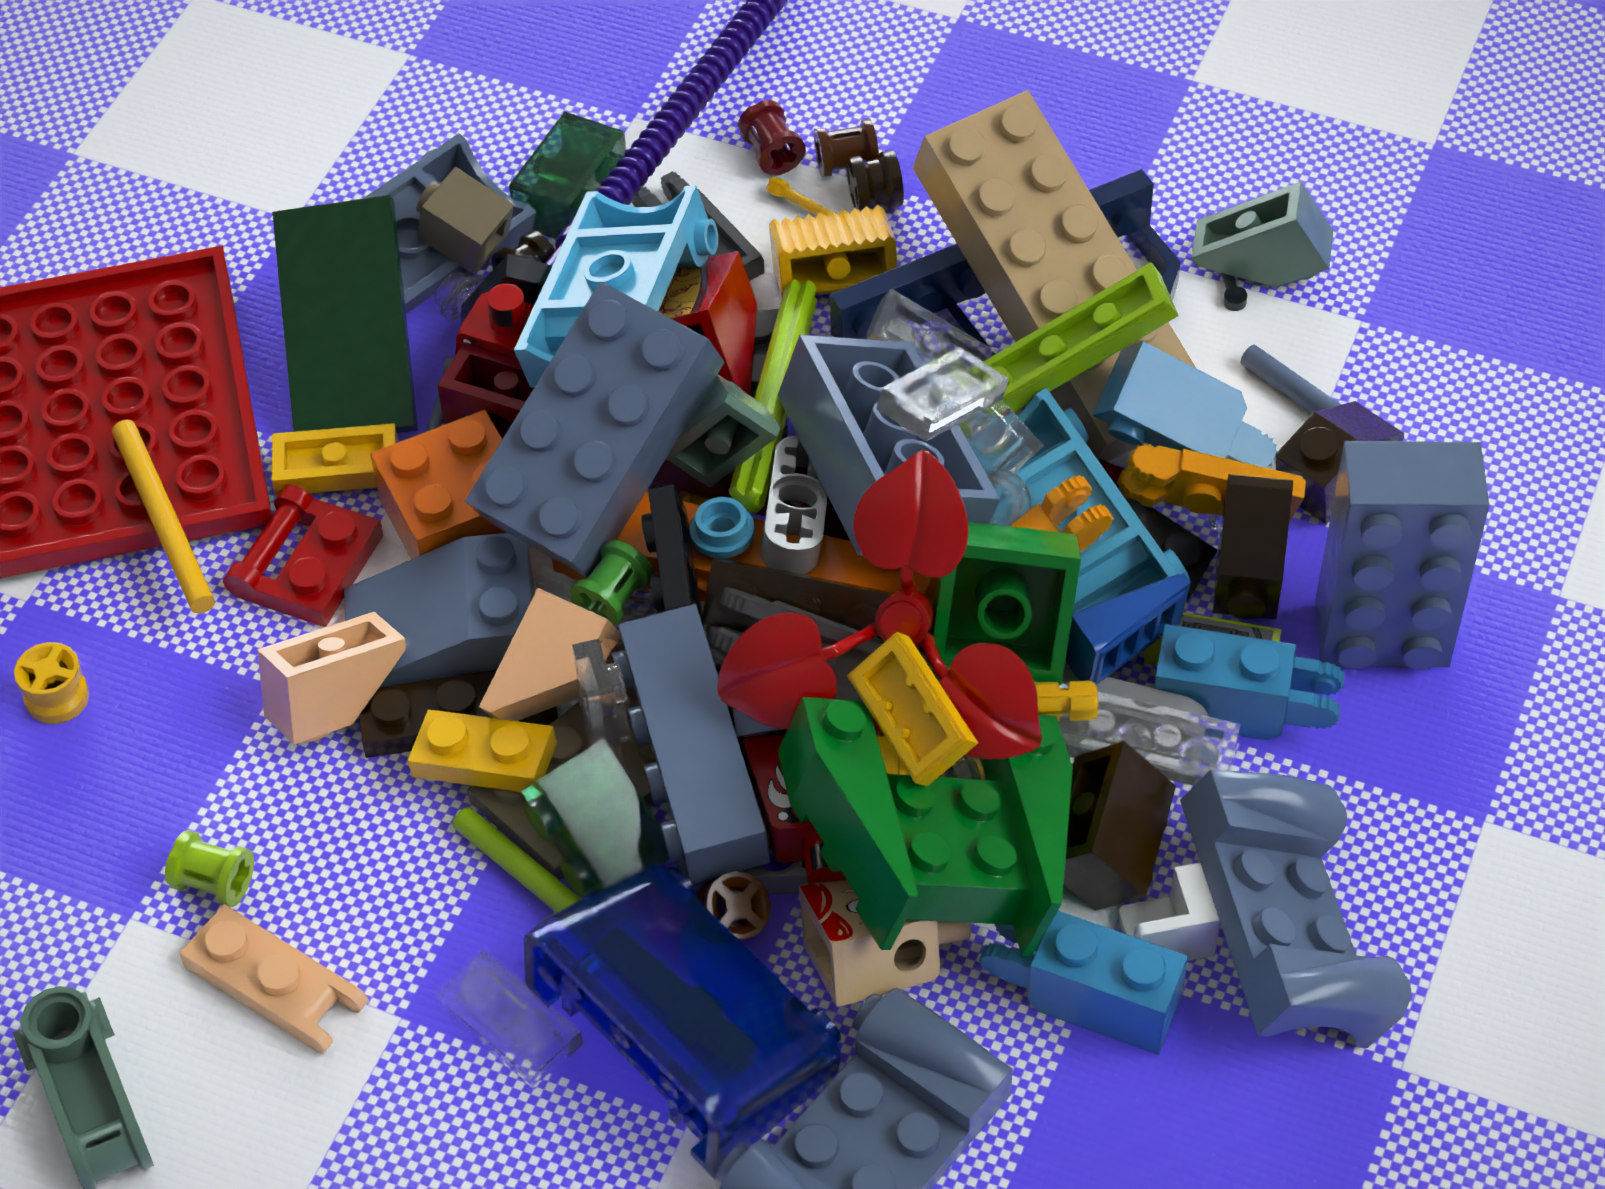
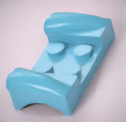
(622, 247)
(1126, 553)

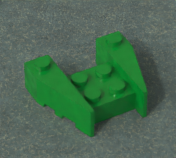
(935, 850)

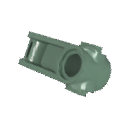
(82, 1083)

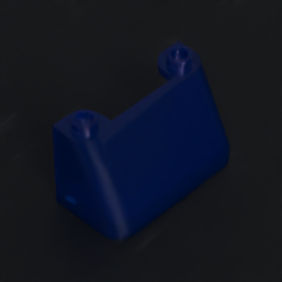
(684, 1007)

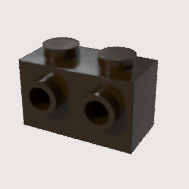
(1114, 825)

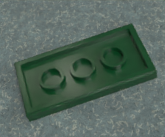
(344, 315)

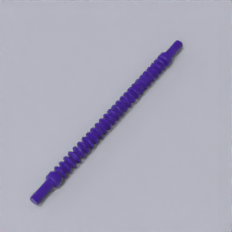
(684, 104)

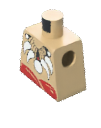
(850, 957)

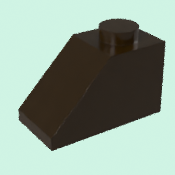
(1318, 447)
(1252, 546)

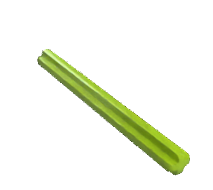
(793, 319)

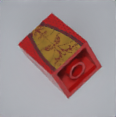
(721, 307)

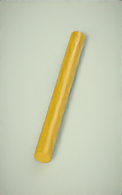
(163, 517)

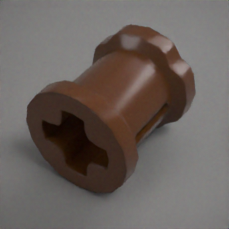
(836, 146)

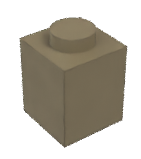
(463, 219)

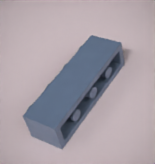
(693, 746)

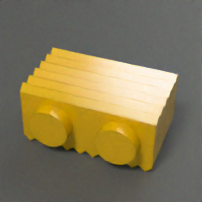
(832, 249)

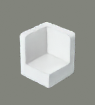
(1180, 922)

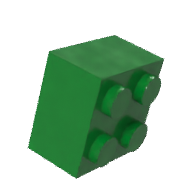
(1010, 592)

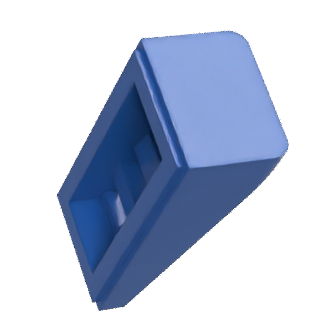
(1122, 627)

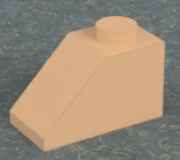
(540, 659)
(326, 676)

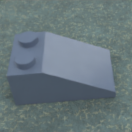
(451, 605)

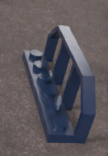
(947, 279)

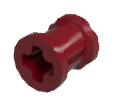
(771, 137)

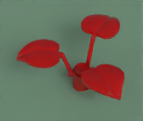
(908, 523)

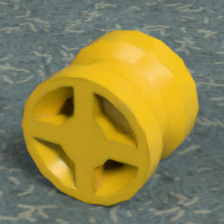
(40, 678)

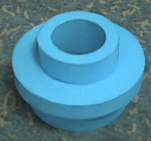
(722, 528)

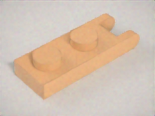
(269, 976)

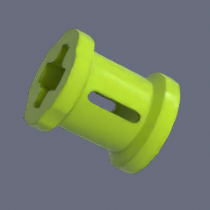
(209, 868)

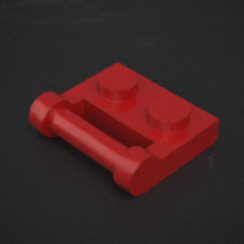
(320, 565)

